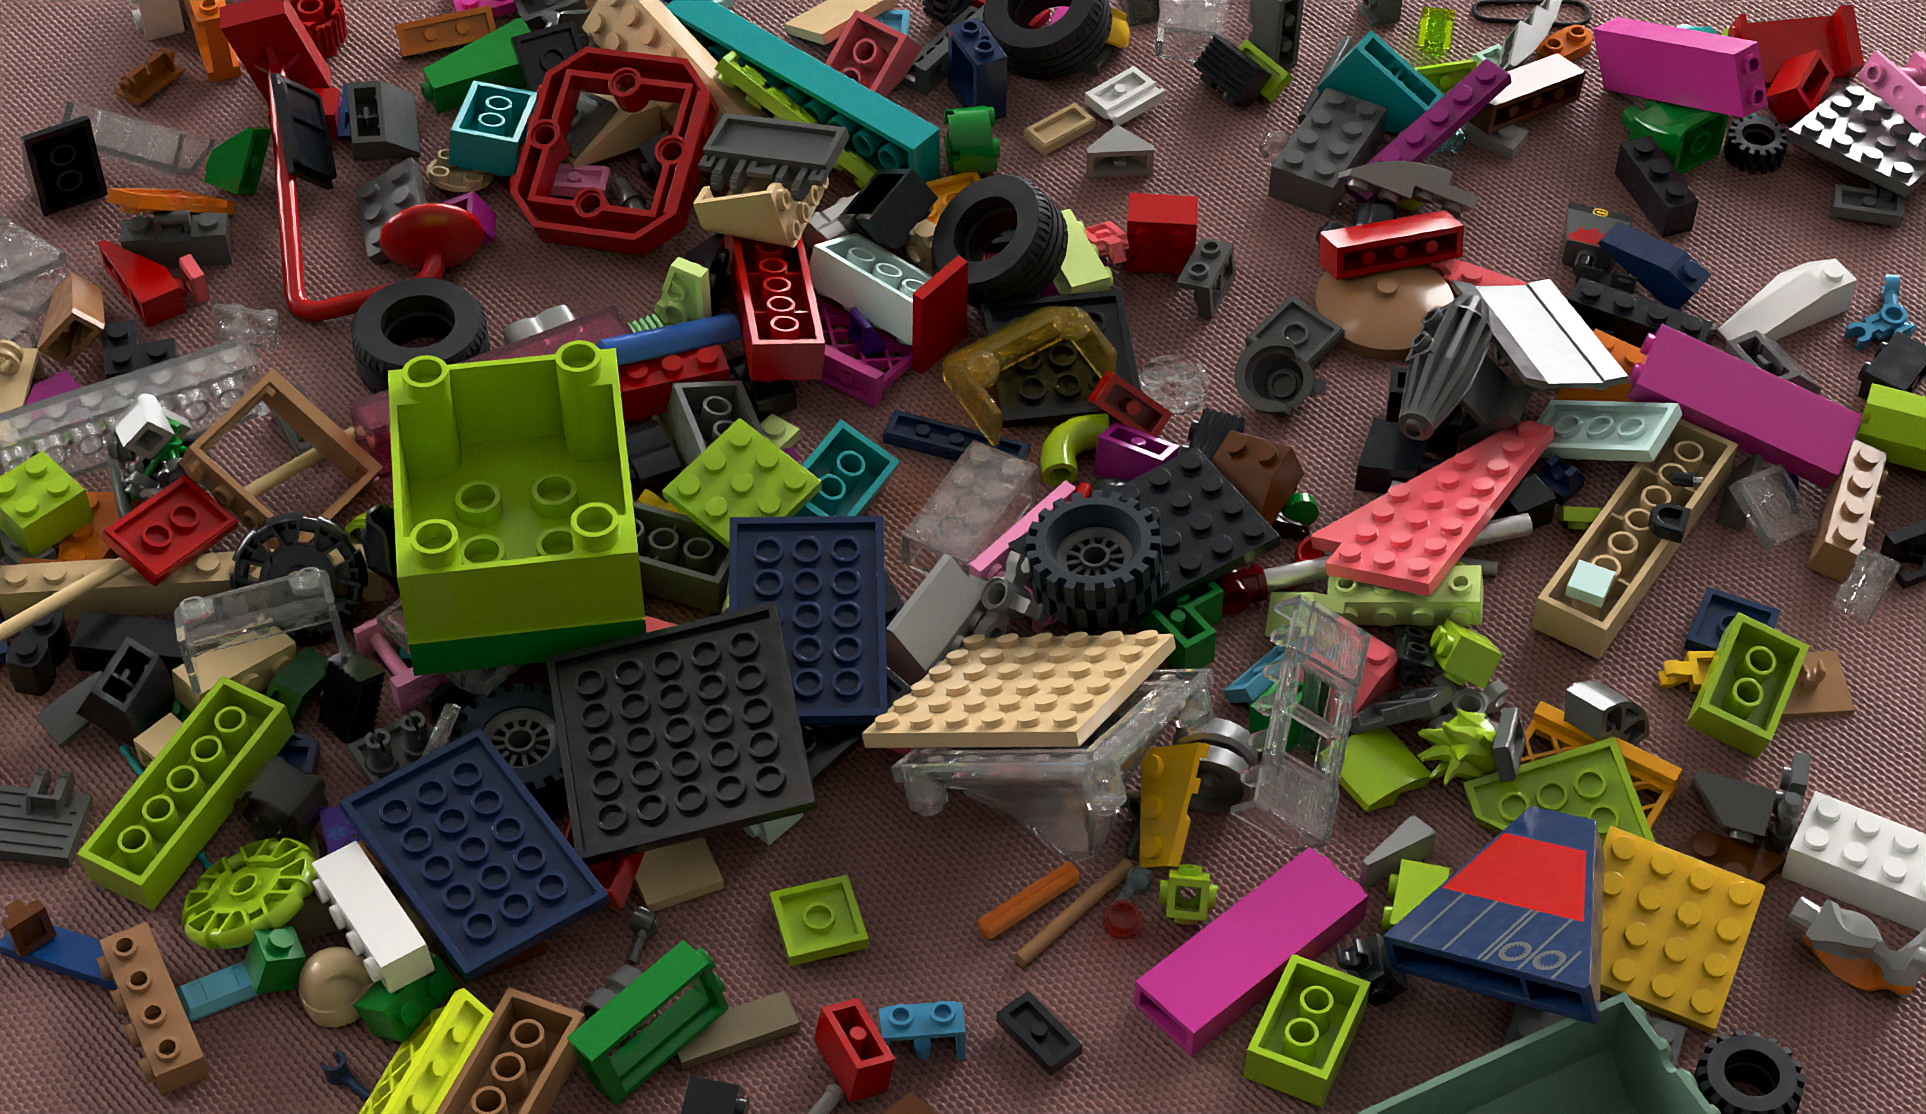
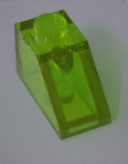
(1435, 30)

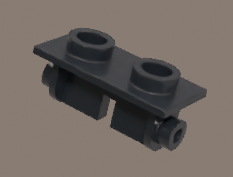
(1415, 653)

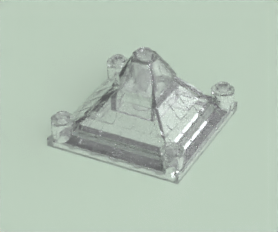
(1063, 792)

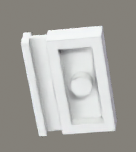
(1124, 96)

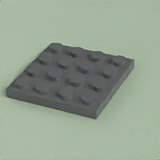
(1865, 139)

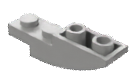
(1404, 179)

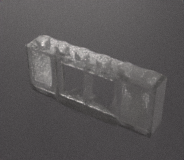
(1291, 797)

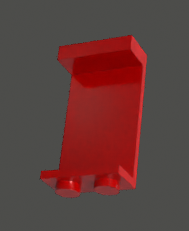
(1782, 39)

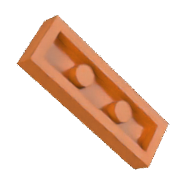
(444, 31)

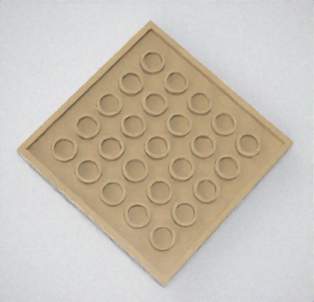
(1021, 691)

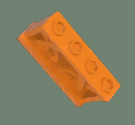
(215, 50)

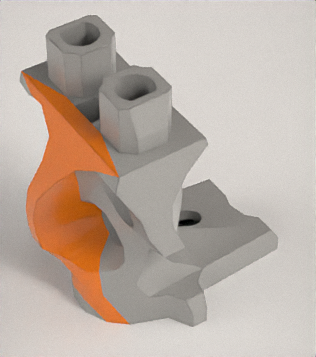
(1855, 950)

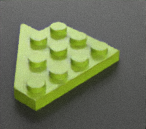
(1577, 782)

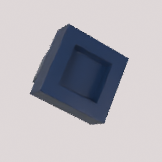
(1562, 479)

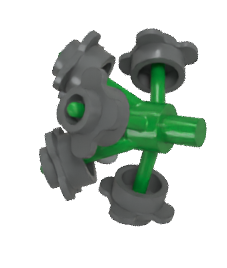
(160, 469)

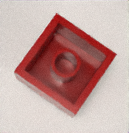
(1160, 232)

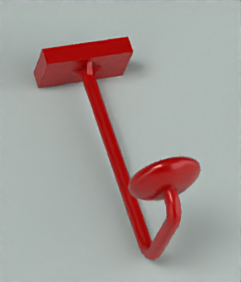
(421, 237)

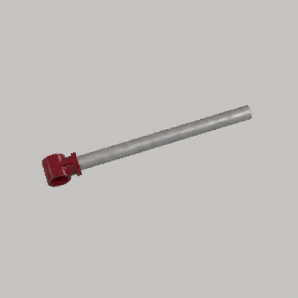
(1244, 585)

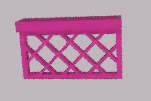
(859, 376)

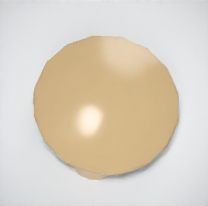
(453, 177)

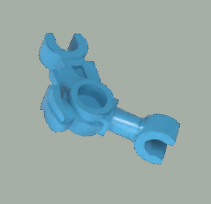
(1884, 323)

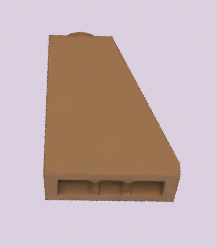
(72, 319)

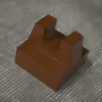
(27, 926)

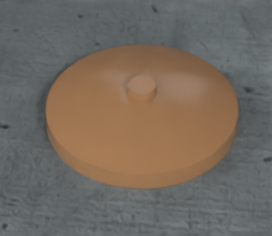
(1382, 308)

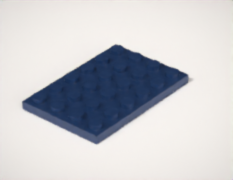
(829, 605)
(474, 854)

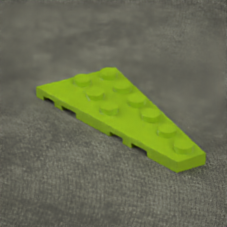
(783, 108)

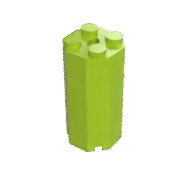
(1896, 425)

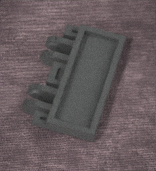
(761, 146)
(41, 826)

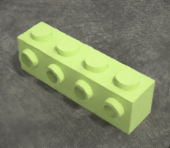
(1456, 598)

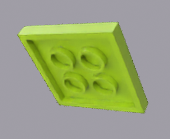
(740, 478)

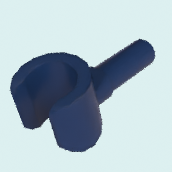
(342, 1075)

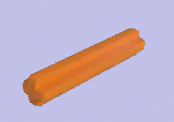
(1028, 900)

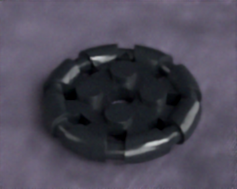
(298, 555)

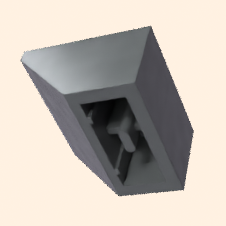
(382, 121)
(1770, 356)

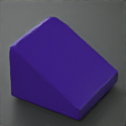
(863, 334)

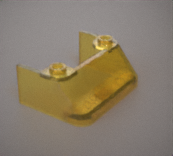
(979, 363)

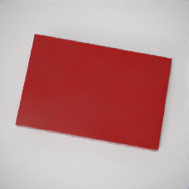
(939, 314)
(169, 530)

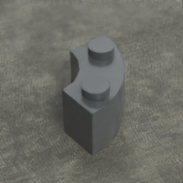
(1604, 713)

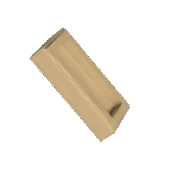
(1059, 129)

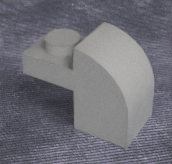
(146, 426)

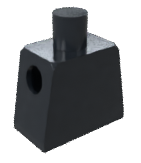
(1390, 457)

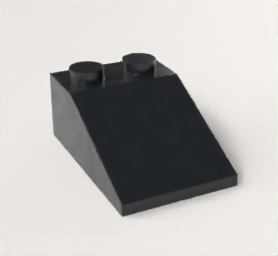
(63, 165)

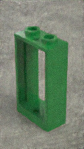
(664, 1036)

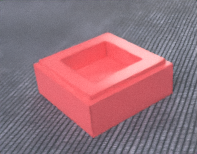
(193, 278)

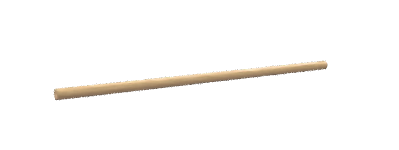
(119, 565)

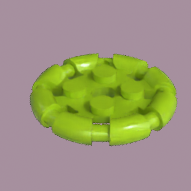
(249, 893)

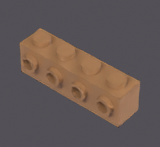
(1848, 511)
(153, 1009)

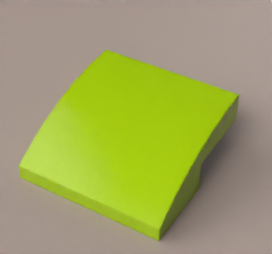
(1380, 769)

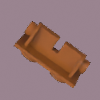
(147, 81)

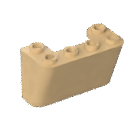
(758, 213)

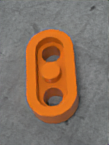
(1569, 42)

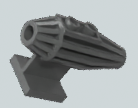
(1451, 369)

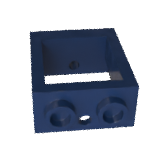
(976, 67)

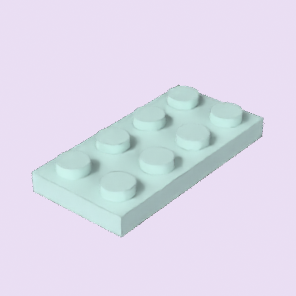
(1609, 429)

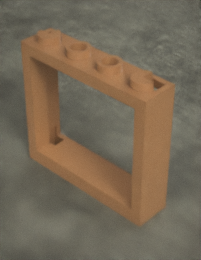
(307, 422)

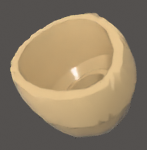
(332, 984)

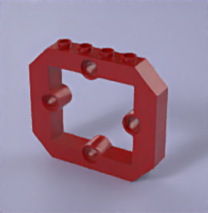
(614, 226)

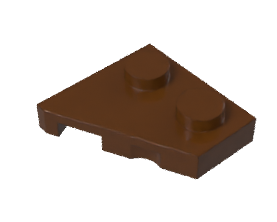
(1733, 856)

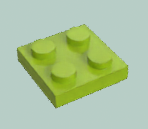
(818, 920)

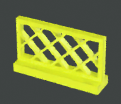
(430, 1058)

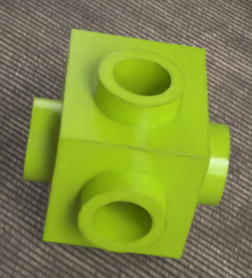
(1190, 909)

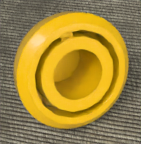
(1119, 32)

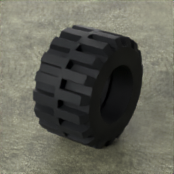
(1754, 1062)

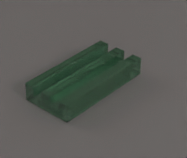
(1314, 699)

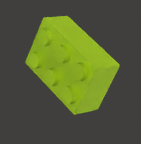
(1747, 685)
(1306, 1030)

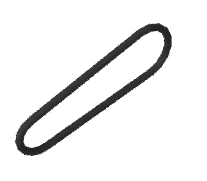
(1515, 21)

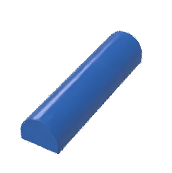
(673, 338)

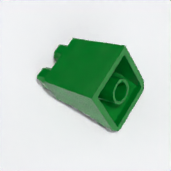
(1682, 132)

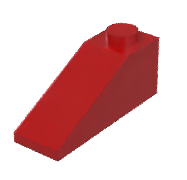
(144, 284)

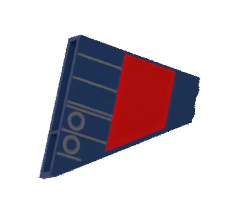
(1517, 919)

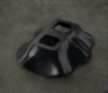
(380, 544)

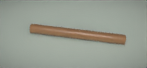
(1073, 913)

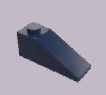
(1659, 266)

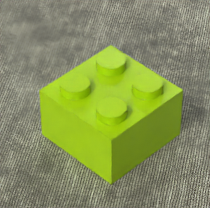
(41, 504)

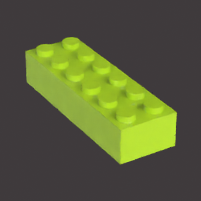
(185, 793)

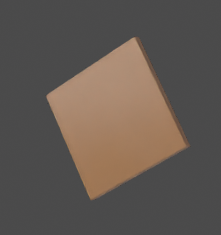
(1819, 688)

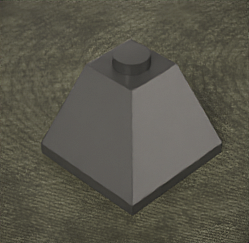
(1735, 805)

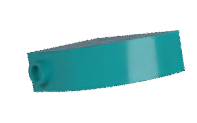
(1384, 78)

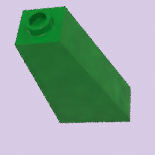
(484, 60)

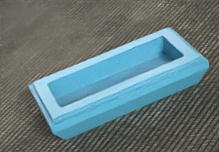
(216, 992)

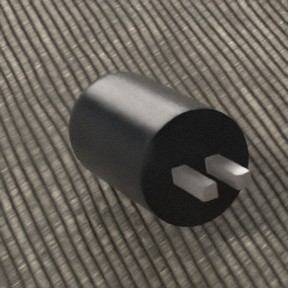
(1684, 479)

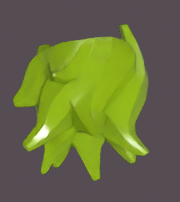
(1462, 747)

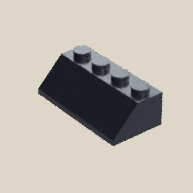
(1633, 316)

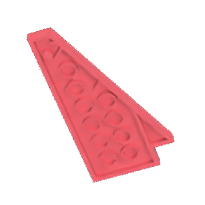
(1427, 524)

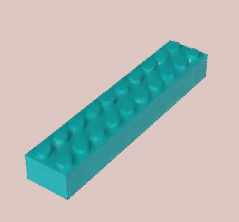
(876, 127)

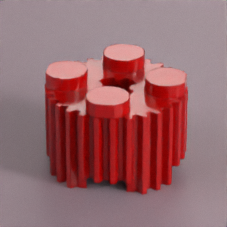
(323, 22)

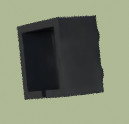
(889, 207)

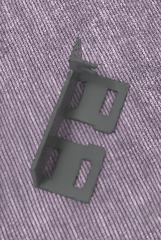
(1616, 280)

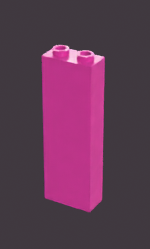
(1681, 66)
(1745, 405)
(1247, 948)

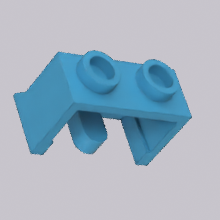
(924, 1022)

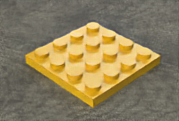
(1672, 929)

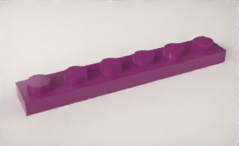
(1443, 119)

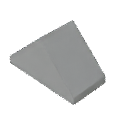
(1119, 155)

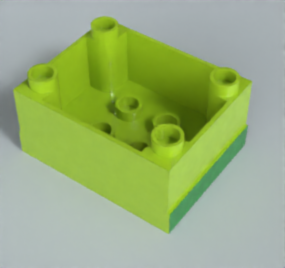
(512, 508)

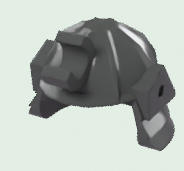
(1274, 377)

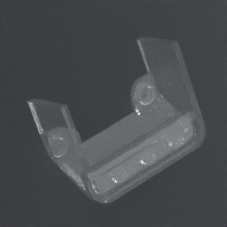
(255, 614)

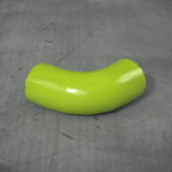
(1066, 443)

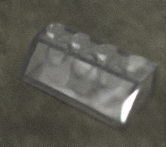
(142, 141)

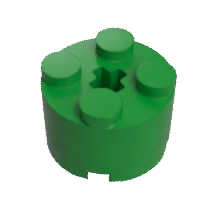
(970, 140)

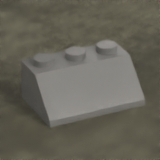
(933, 621)

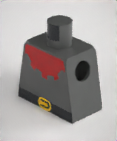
(1583, 231)

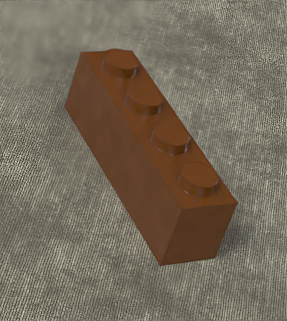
(1533, 91)

